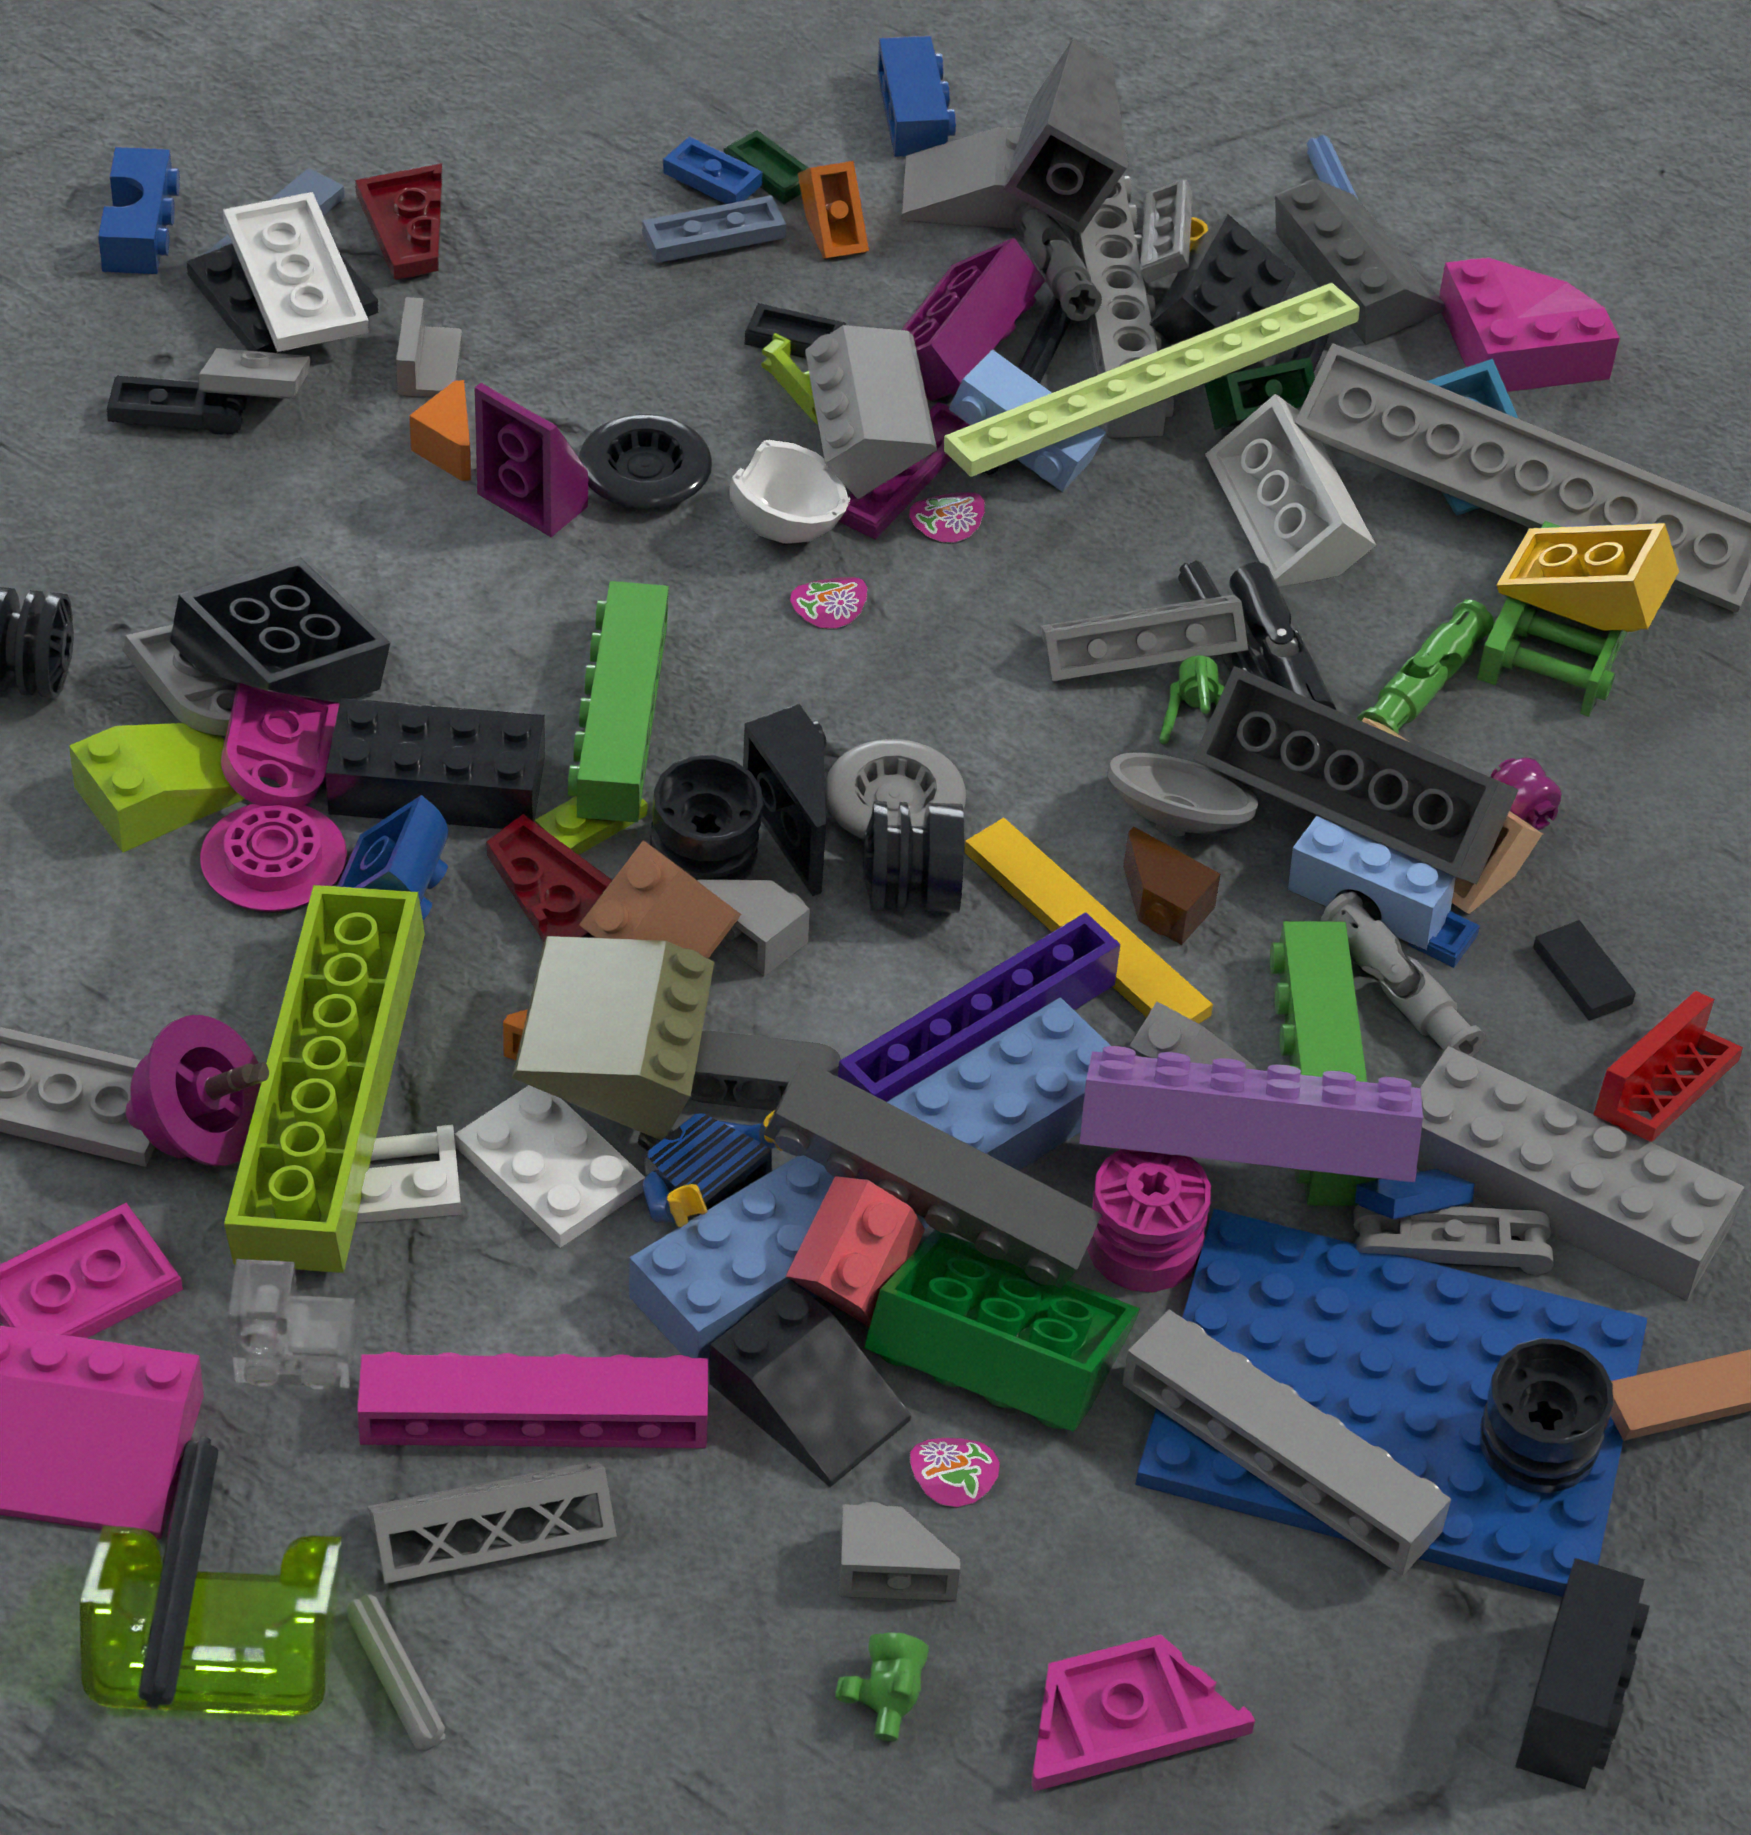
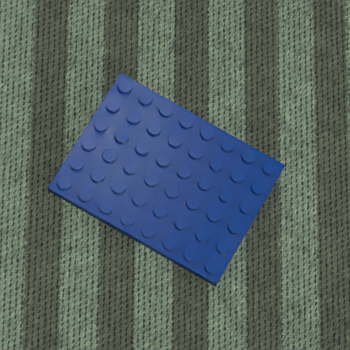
(1407, 1367)

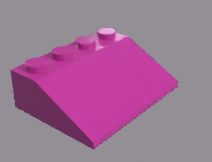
(93, 1429)

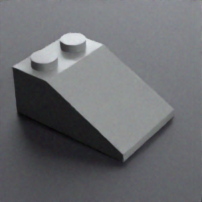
(963, 181)

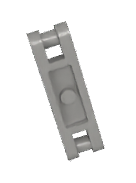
(1461, 1237)

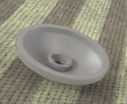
(1181, 793)

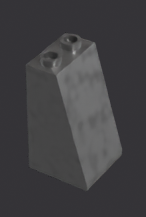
(1071, 140)

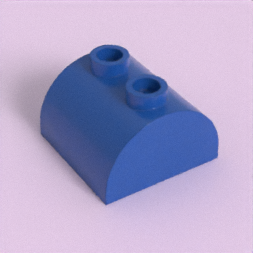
(401, 853)

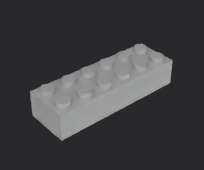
(1589, 1176)

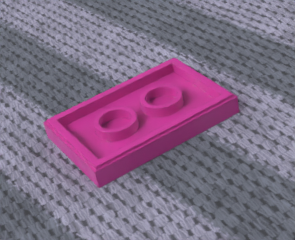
(86, 1278)

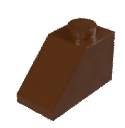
(1168, 887)

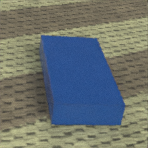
(1430, 1192)

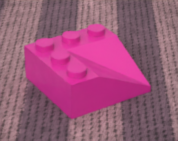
(1528, 323)

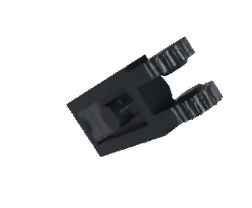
(174, 405)

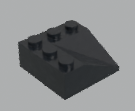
(281, 634)

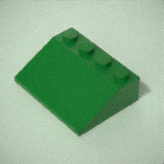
(999, 1331)

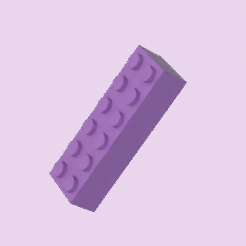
(1252, 1114)

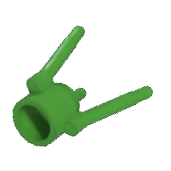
(1197, 686)

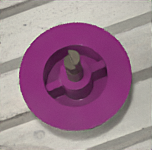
(197, 1091)

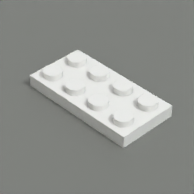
(295, 271)

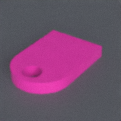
(279, 740)

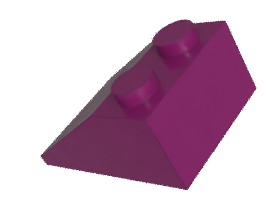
(526, 464)

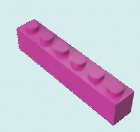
(533, 1400)

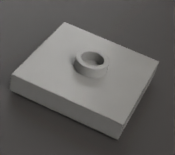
(254, 373)

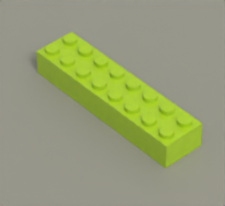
(326, 1079)

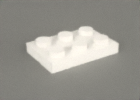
(550, 1163)

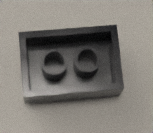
(1225, 281)
(1584, 1675)

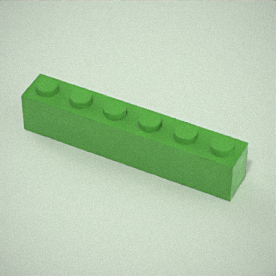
(621, 703)
(1319, 1025)

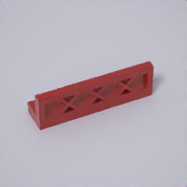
(1653, 1067)

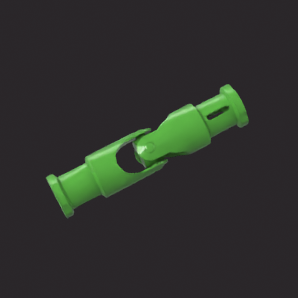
(1431, 666)

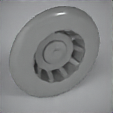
(898, 774)

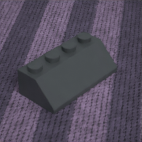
(1346, 246)

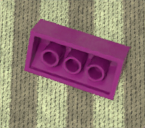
(971, 314)

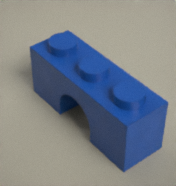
(135, 228)

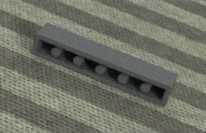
(934, 1174)

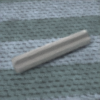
(396, 1672)

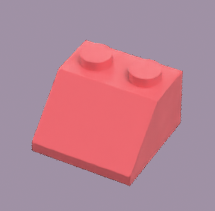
(855, 1246)

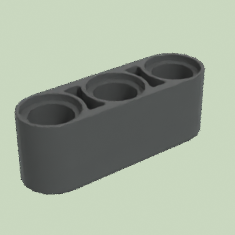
(752, 1069)

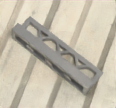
(1144, 637)
(490, 1498)

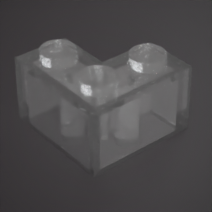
(288, 1335)

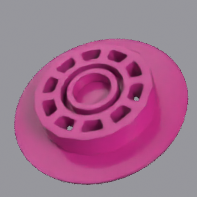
(274, 846)

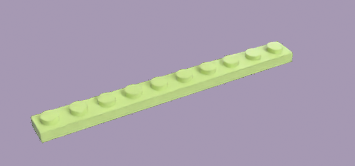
(1150, 379)

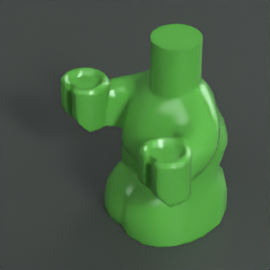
(893, 1681)

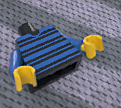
(702, 1166)

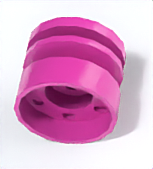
(1149, 1219)

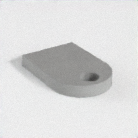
(186, 691)

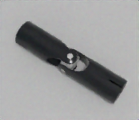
(1271, 627)

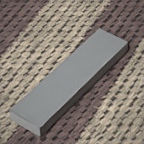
(1166, 231)

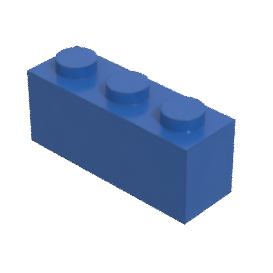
(914, 94)

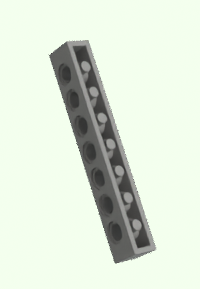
(1121, 325)

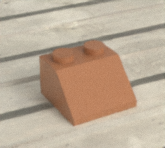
(660, 902)

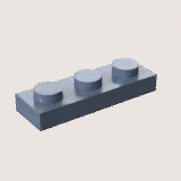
(713, 229)

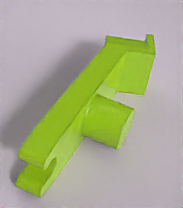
(789, 375)

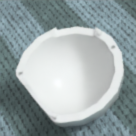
(788, 493)

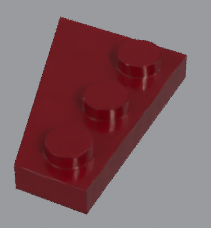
(405, 217)
(546, 878)

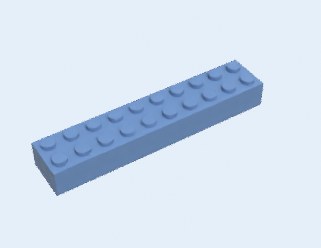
(1004, 1098)

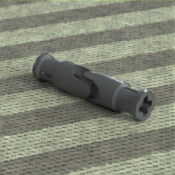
(1058, 261)

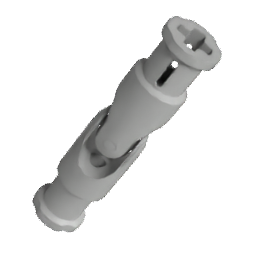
(1380, 954)

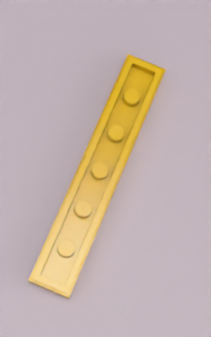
(1058, 899)

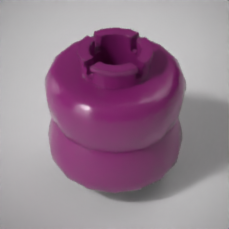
(1537, 793)

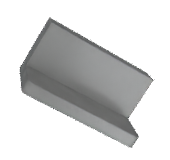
(425, 355)

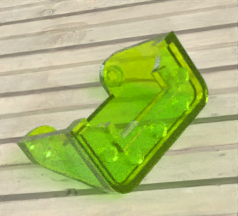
(248, 1637)

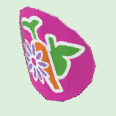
(948, 516)
(830, 601)
(954, 1470)

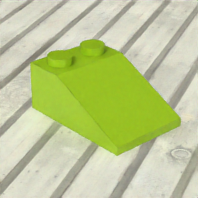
(150, 779)

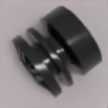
(35, 641)
(708, 817)
(915, 857)
(1546, 1415)

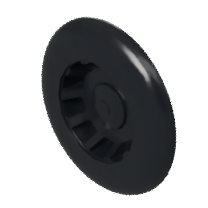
(646, 461)

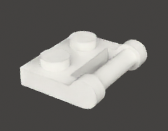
(415, 1188)

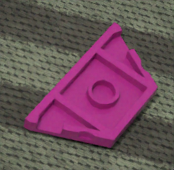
(1127, 1710)

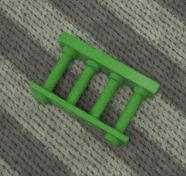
(1520, 619)

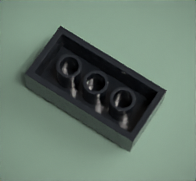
(464, 761)

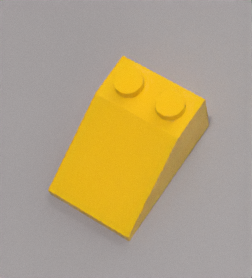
(1594, 573)

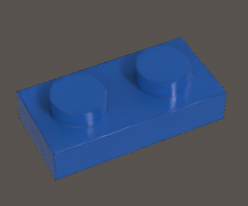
(712, 171)

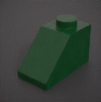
(1242, 393)

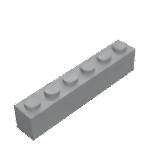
(1286, 1441)

